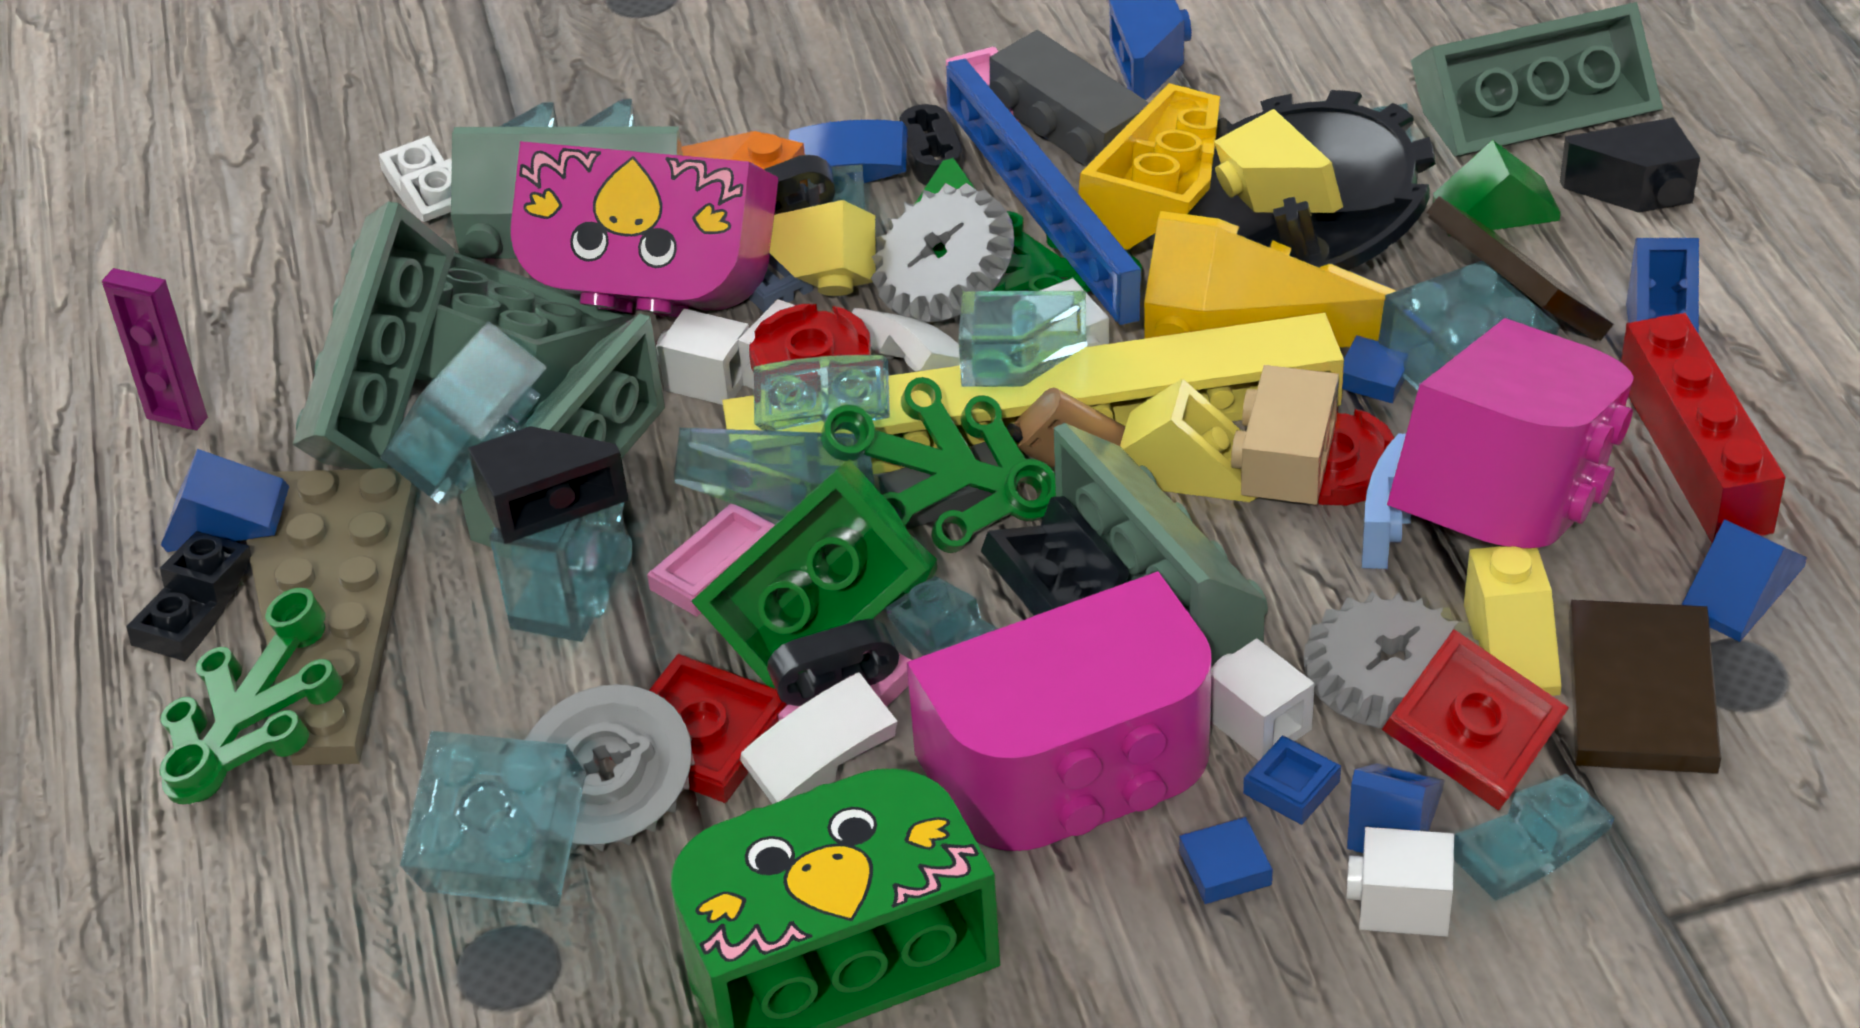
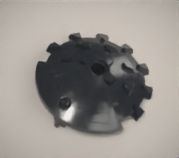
(1374, 175)

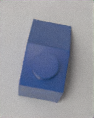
(1148, 41)

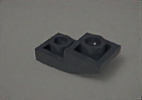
(195, 593)

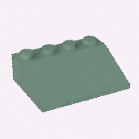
(534, 315)

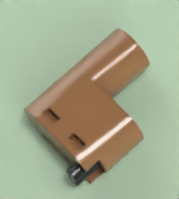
(1054, 407)

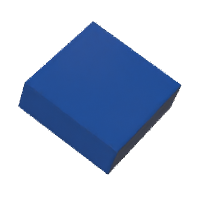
(1371, 371)
(1292, 779)
(1225, 860)

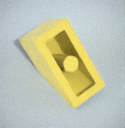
(1275, 162)
(826, 246)
(1184, 444)
(1513, 612)

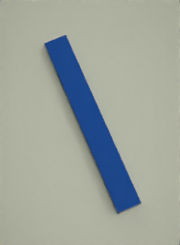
(1045, 193)

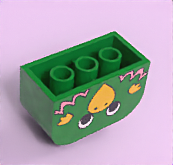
(834, 904)

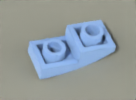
(1382, 521)

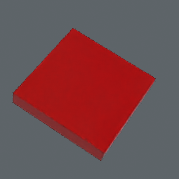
(722, 718)
(1475, 719)

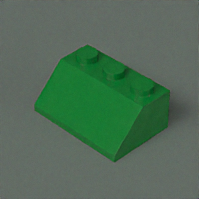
(816, 569)

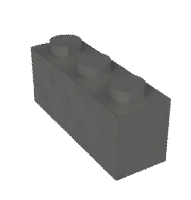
(1062, 95)

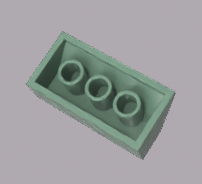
(1538, 79)
(487, 169)
(374, 340)
(603, 398)
(1157, 536)

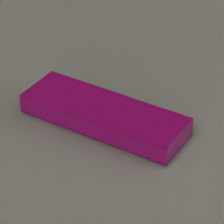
(155, 348)

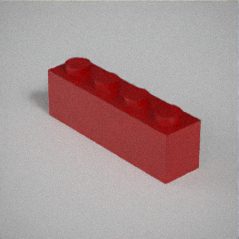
(1701, 426)

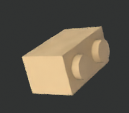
(1287, 434)

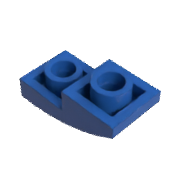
(873, 143)

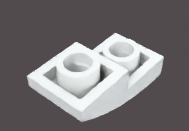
(419, 177)
(912, 339)
(817, 738)

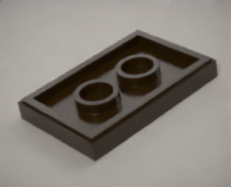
(1519, 269)
(1643, 687)

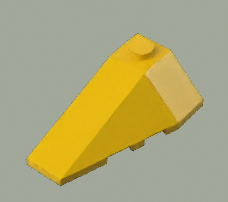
(1154, 164)
(1217, 279)

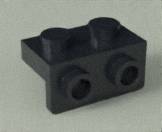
(1055, 560)

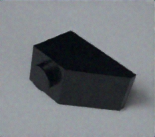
(1632, 165)
(545, 479)

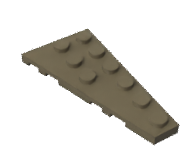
(347, 545)

